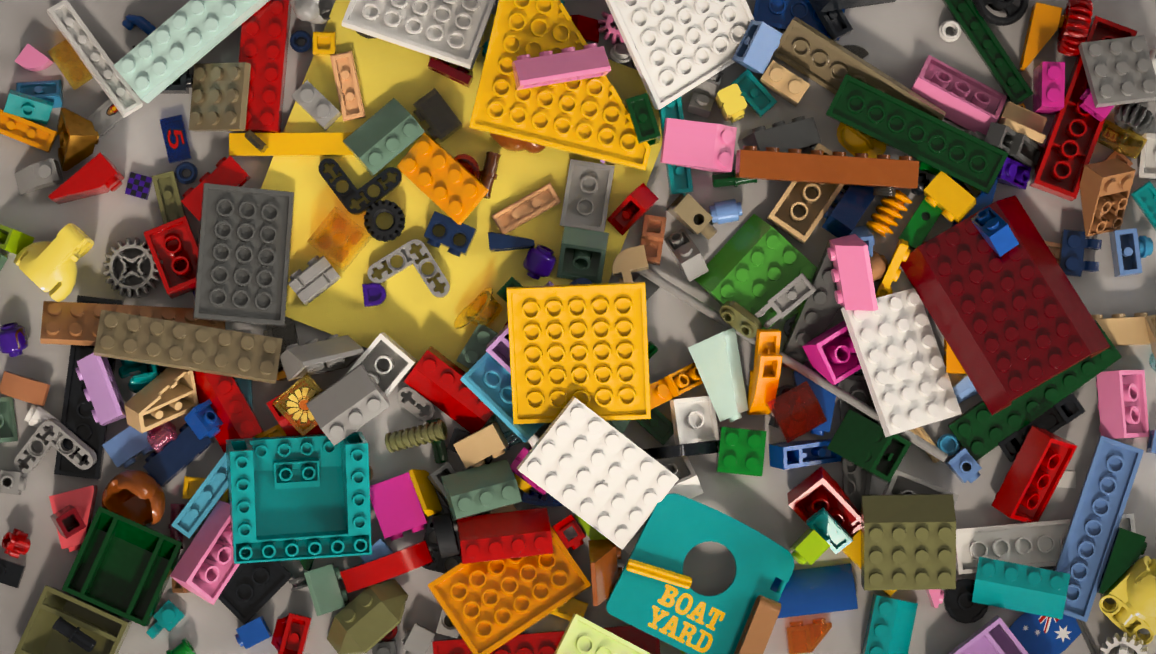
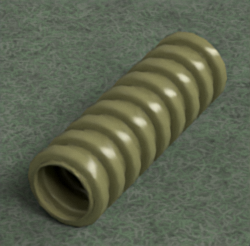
(416, 436)

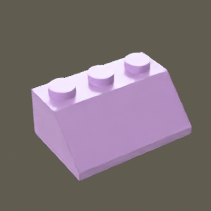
(101, 389)

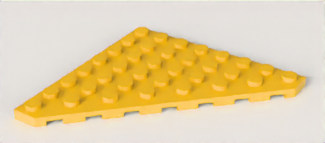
(566, 116)

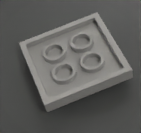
(1119, 71)

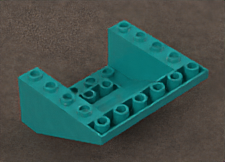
(298, 497)

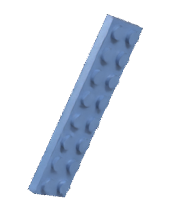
(1096, 522)

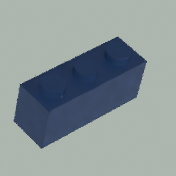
(848, 209)
(176, 455)

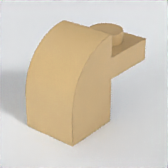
(629, 261)

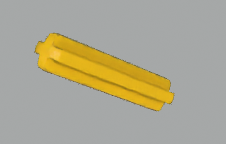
(659, 573)

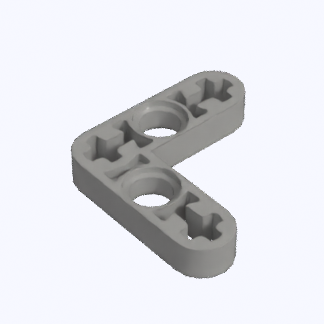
(408, 260)
(55, 439)

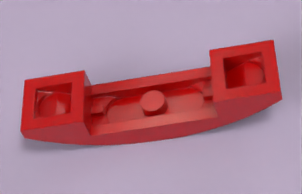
(386, 567)

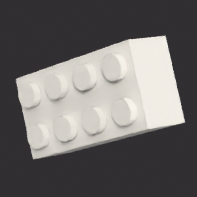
(386, 362)

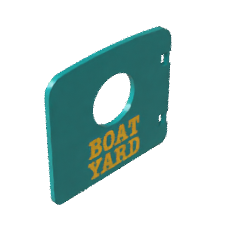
(679, 614)

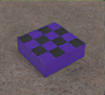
(138, 186)

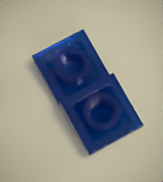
(535, 499)

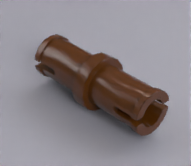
(489, 170)

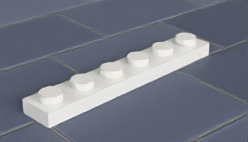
(94, 58)

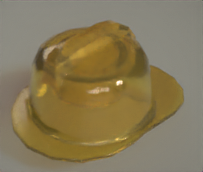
(480, 311)

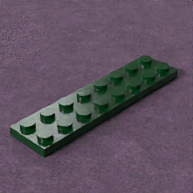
(917, 134)
(982, 432)

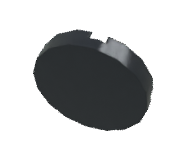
(959, 602)

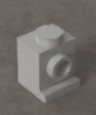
(18, 482)

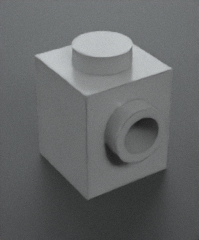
(417, 640)

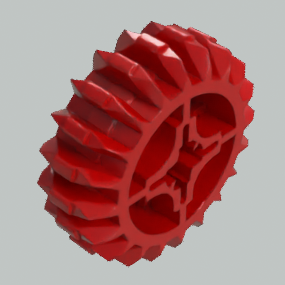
(1075, 26)

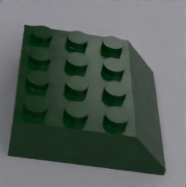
(123, 566)

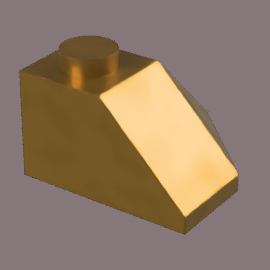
(76, 138)

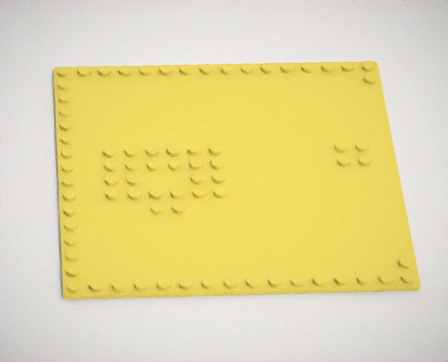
(410, 310)

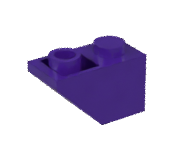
(1014, 174)

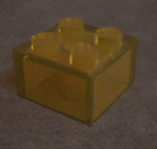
(339, 239)

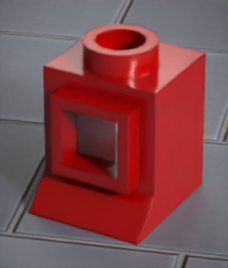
(569, 532)

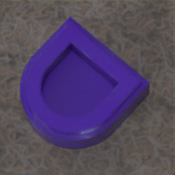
(373, 294)

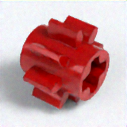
(16, 543)

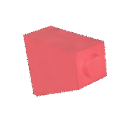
(84, 501)

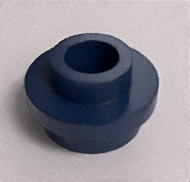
(297, 35)
(179, 173)

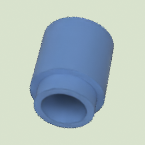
(725, 211)

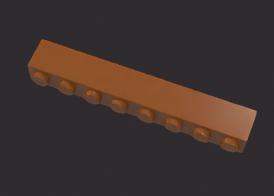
(827, 168)

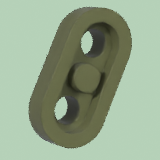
(740, 319)

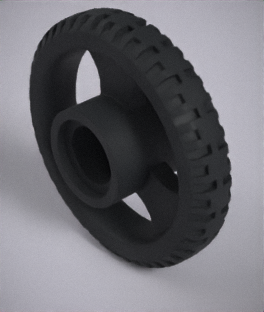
(1013, 12)

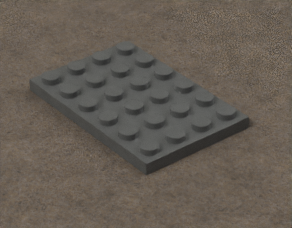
(243, 255)

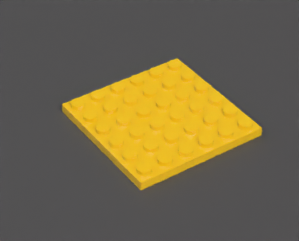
(580, 345)

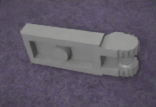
(787, 299)

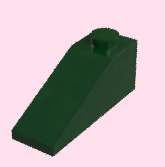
(1123, 554)

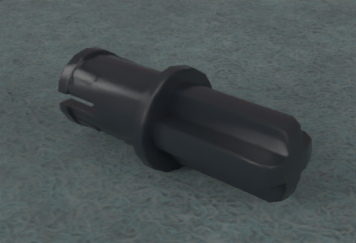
(74, 634)

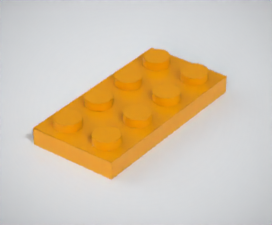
(442, 178)

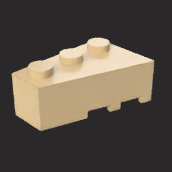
(162, 400)

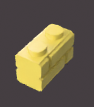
(731, 103)

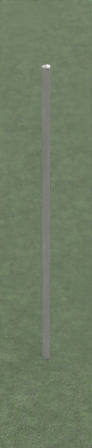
(792, 363)

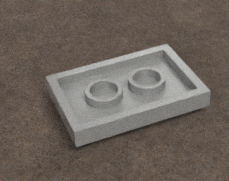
(587, 195)

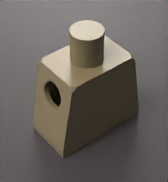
(684, 210)

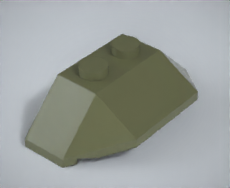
(368, 618)

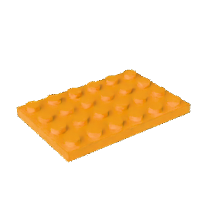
(506, 596)

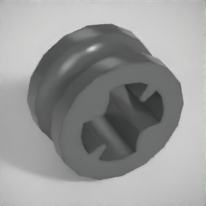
(298, 583)

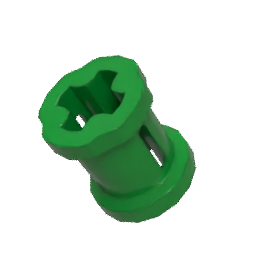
(183, 648)

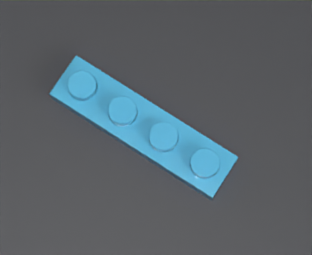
(203, 500)

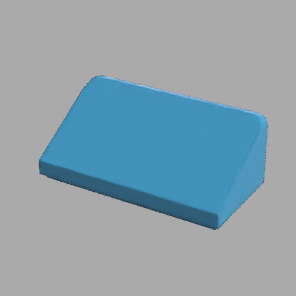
(44, 90)

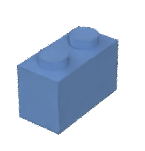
(757, 46)
(1125, 252)
(127, 446)

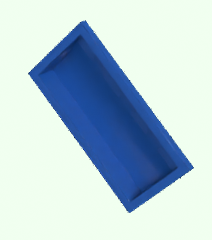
(817, 591)

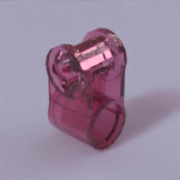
(161, 435)

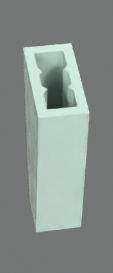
(722, 374)

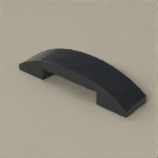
(1051, 420)

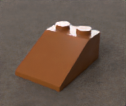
(603, 568)

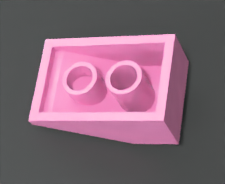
(698, 145)

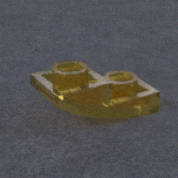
(69, 64)

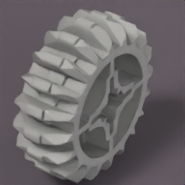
(126, 275)

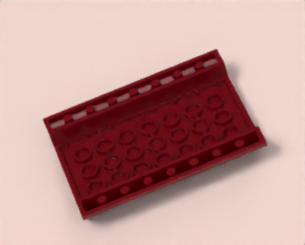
(1007, 315)

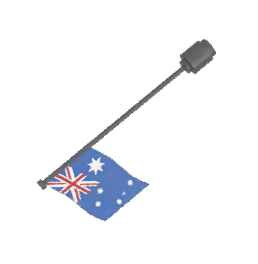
(1047, 634)

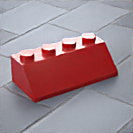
(440, 383)
(229, 405)
(1034, 475)
(504, 535)

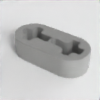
(412, 408)

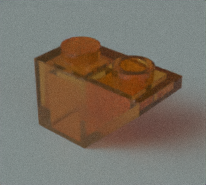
(805, 637)

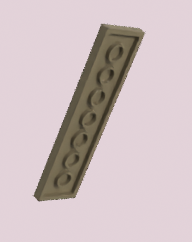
(829, 62)
(188, 346)

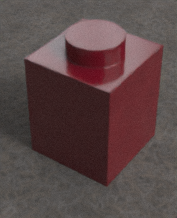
(68, 521)

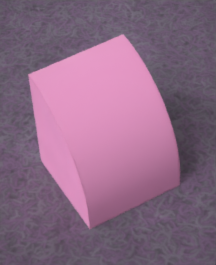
(32, 59)

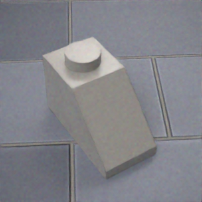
(39, 176)

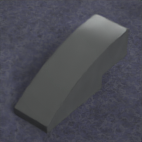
(1017, 145)

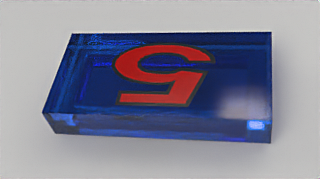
(175, 139)

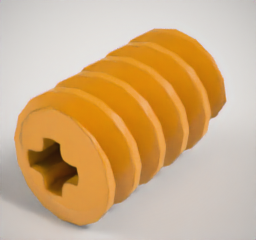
(887, 213)

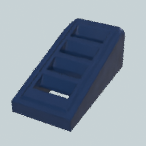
(503, 242)

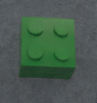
(741, 451)

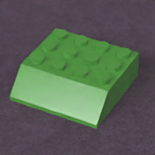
(754, 268)

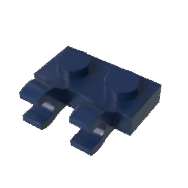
(1072, 253)

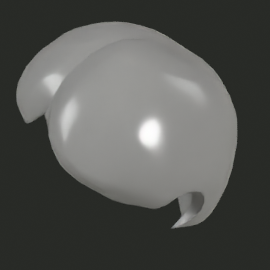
(312, 10)

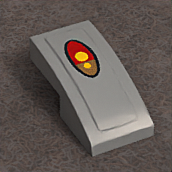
(105, 117)

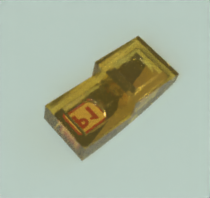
(1121, 140)

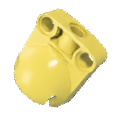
(53, 262)
(1134, 600)

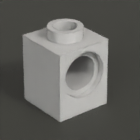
(444, 629)

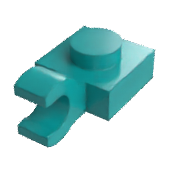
(167, 617)

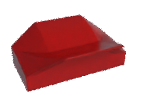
(291, 634)

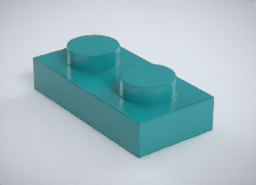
(755, 93)

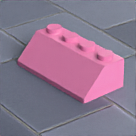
(560, 67)
(959, 95)
(209, 558)

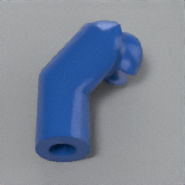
(140, 22)

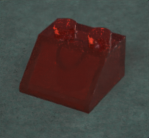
(796, 411)

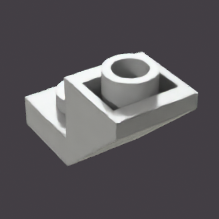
(704, 96)

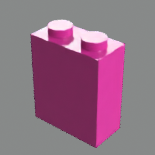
(1048, 87)
(397, 506)

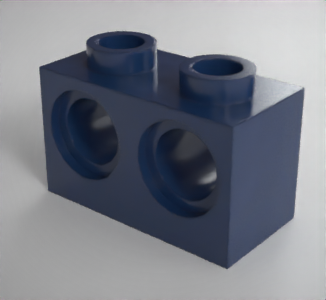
(452, 230)

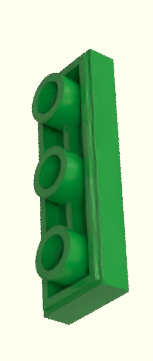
(917, 228)

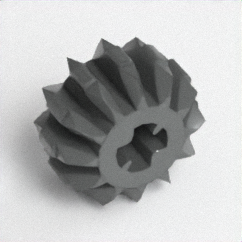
(1133, 117)

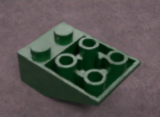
(867, 447)

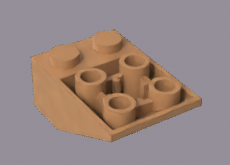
(1104, 195)

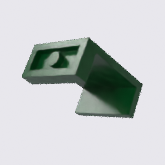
(643, 119)

